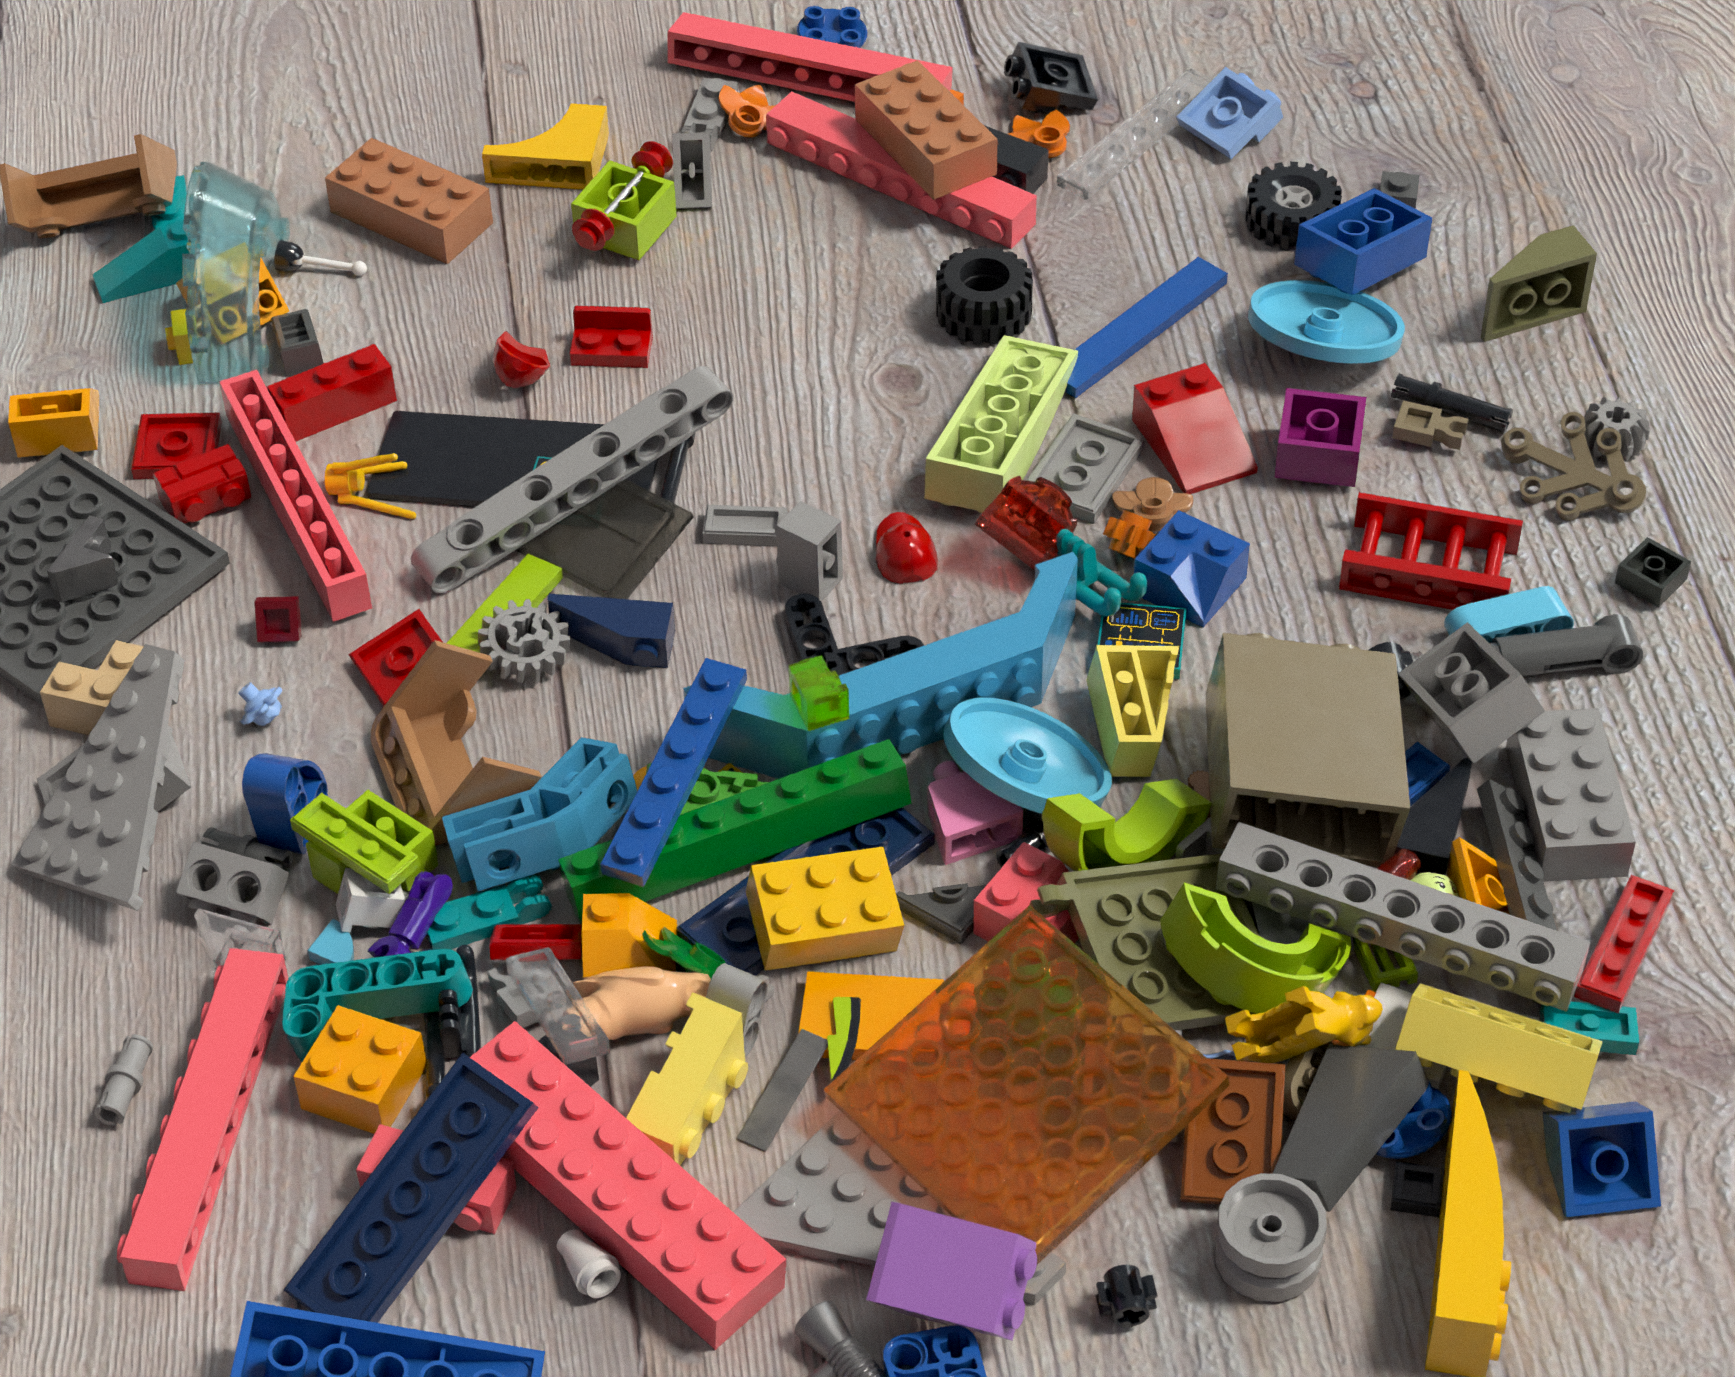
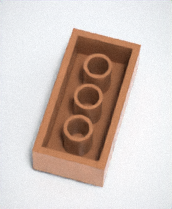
(926, 129)
(409, 200)

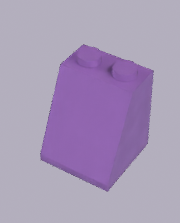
(952, 1271)

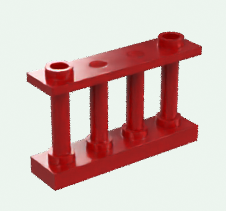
(1422, 582)

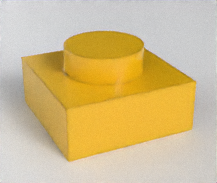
(178, 338)

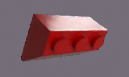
(334, 392)

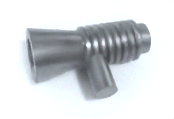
(828, 1335)

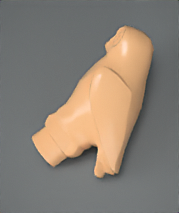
(640, 999)

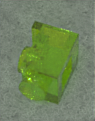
(818, 693)

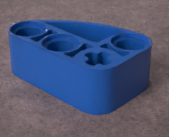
(275, 792)
(934, 1353)

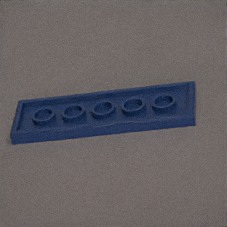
(727, 921)
(412, 1195)

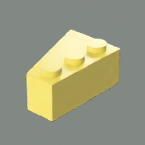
(1131, 703)
(694, 1081)

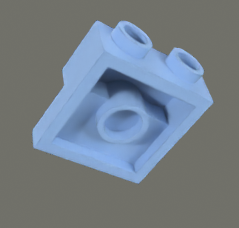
(1231, 113)

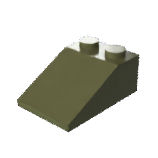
(1540, 284)

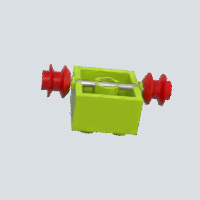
(625, 205)

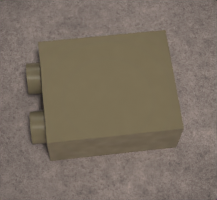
(1307, 745)

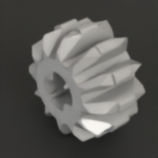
(1623, 417)

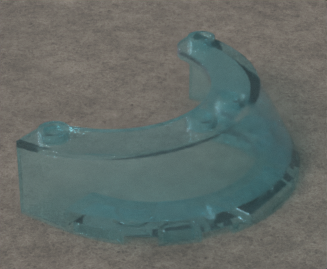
(226, 238)

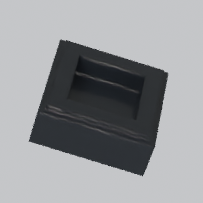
(1417, 1189)

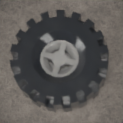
(1286, 198)

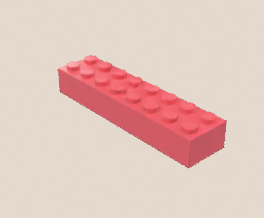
(633, 1195)

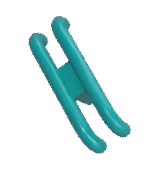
(1090, 571)

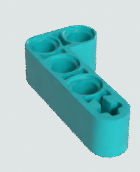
(370, 986)

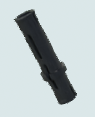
(1452, 402)

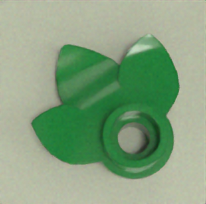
(693, 958)

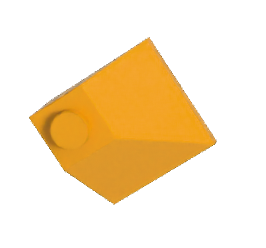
(614, 933)

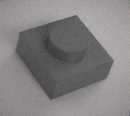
(1400, 186)

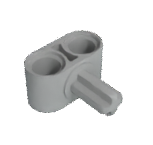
(744, 994)

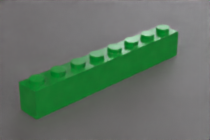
(755, 824)

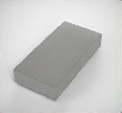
(741, 525)

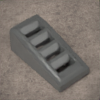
(297, 342)

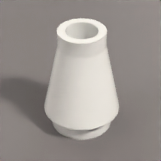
(591, 1267)

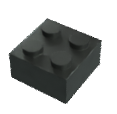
(1652, 572)

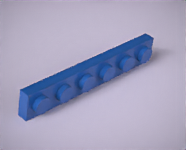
(673, 772)

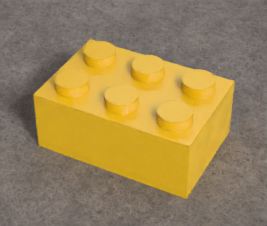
(824, 908)

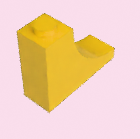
(559, 158)

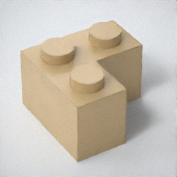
(79, 695)

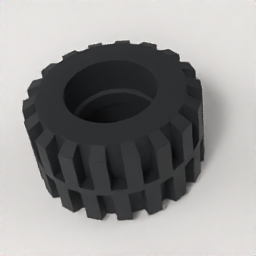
(984, 295)

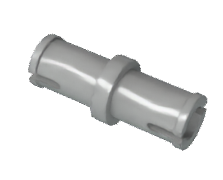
(123, 1080)

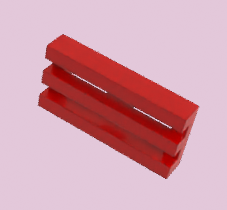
(516, 939)

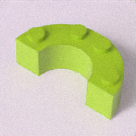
(1091, 839)
(1241, 965)

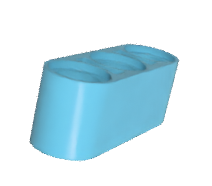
(1513, 614)

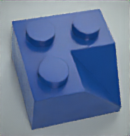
(1193, 567)

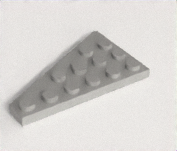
(102, 814)
(836, 1201)

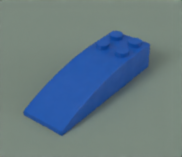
(313, 1344)

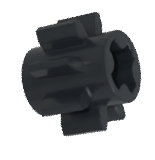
(1126, 1295)

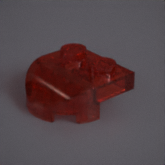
(1028, 519)

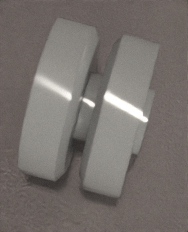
(1270, 1237)

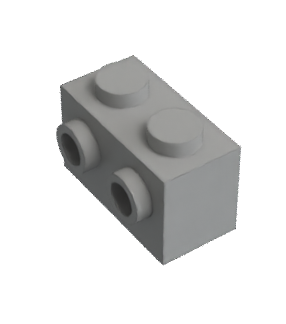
(809, 550)

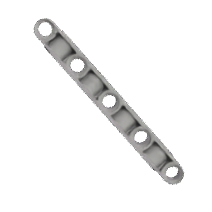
(571, 479)

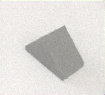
(692, 170)

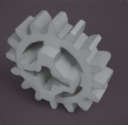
(524, 640)

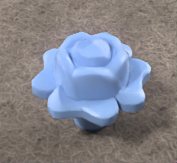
(260, 705)

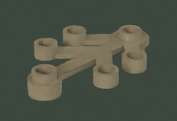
(1576, 472)

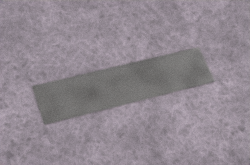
(783, 1090)

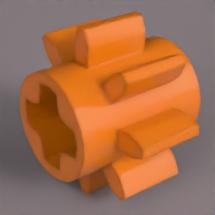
(1128, 534)

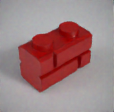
(202, 485)

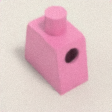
(968, 816)

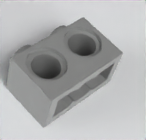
(235, 876)

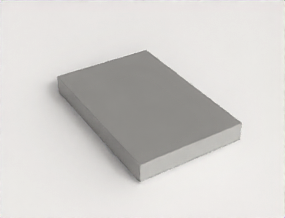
(1089, 463)

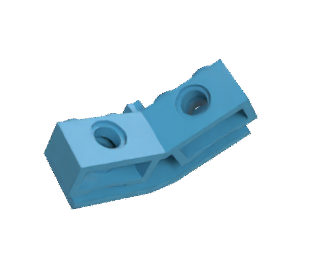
(549, 821)

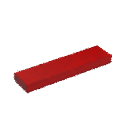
(1624, 944)

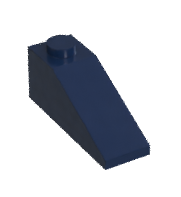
(620, 628)

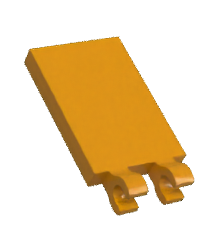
(883, 1003)

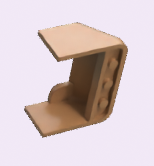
(91, 190)
(422, 744)

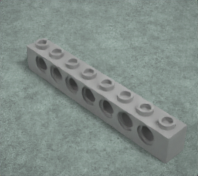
(1402, 916)

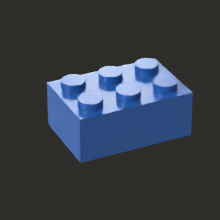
(1362, 241)

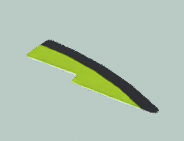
(843, 1043)

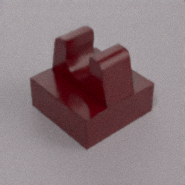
(277, 619)

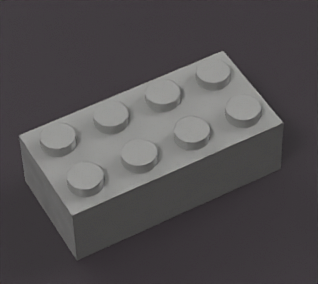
(1572, 796)

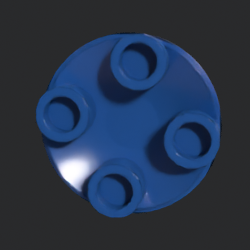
(833, 26)
(1421, 1127)

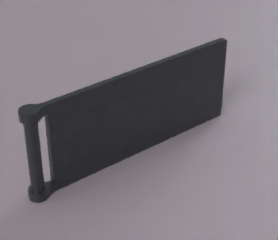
(475, 457)

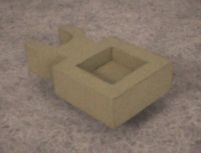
(1424, 424)

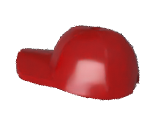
(517, 363)
(904, 549)

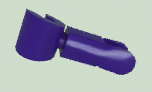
(416, 916)

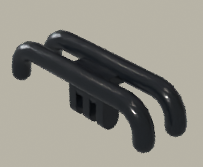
(448, 1030)

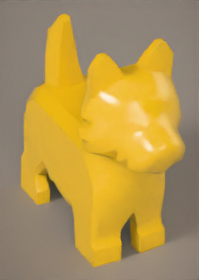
(1303, 1024)

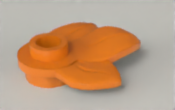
(745, 109)
(1048, 134)

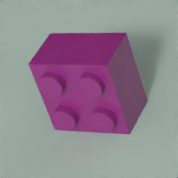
(1320, 437)

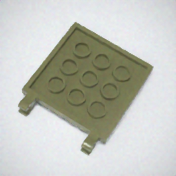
(1121, 930)

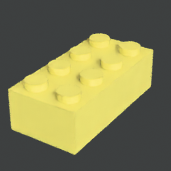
(1499, 1047)

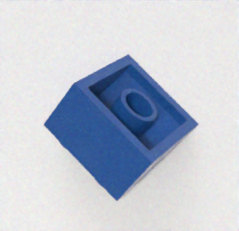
(1603, 1158)

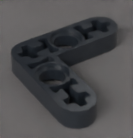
(842, 659)

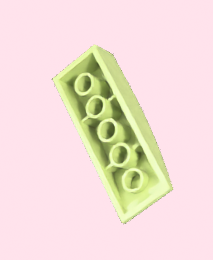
(998, 423)

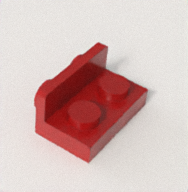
(611, 336)

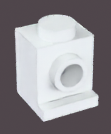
(367, 904)

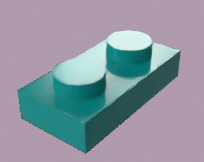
(1615, 1030)

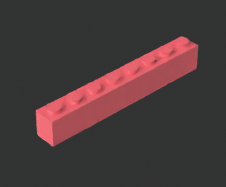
(781, 57)
(846, 148)
(296, 496)
(204, 1121)

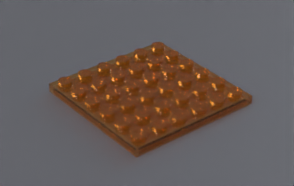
(1026, 1086)

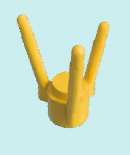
(348, 478)

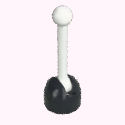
(291, 257)

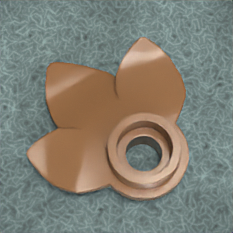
(1153, 501)

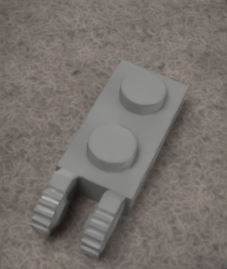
(706, 112)

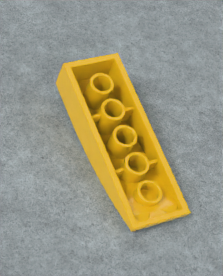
(1469, 1267)

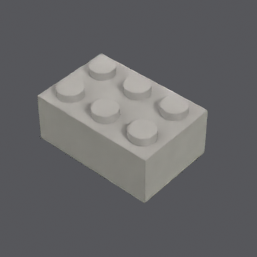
(1471, 692)

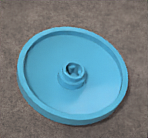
(1325, 322)
(1024, 753)

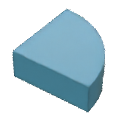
(332, 945)

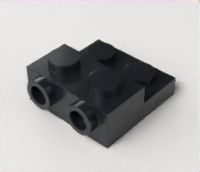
(1049, 78)

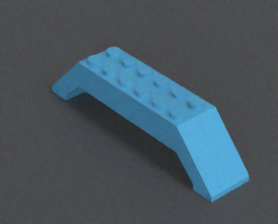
(914, 691)

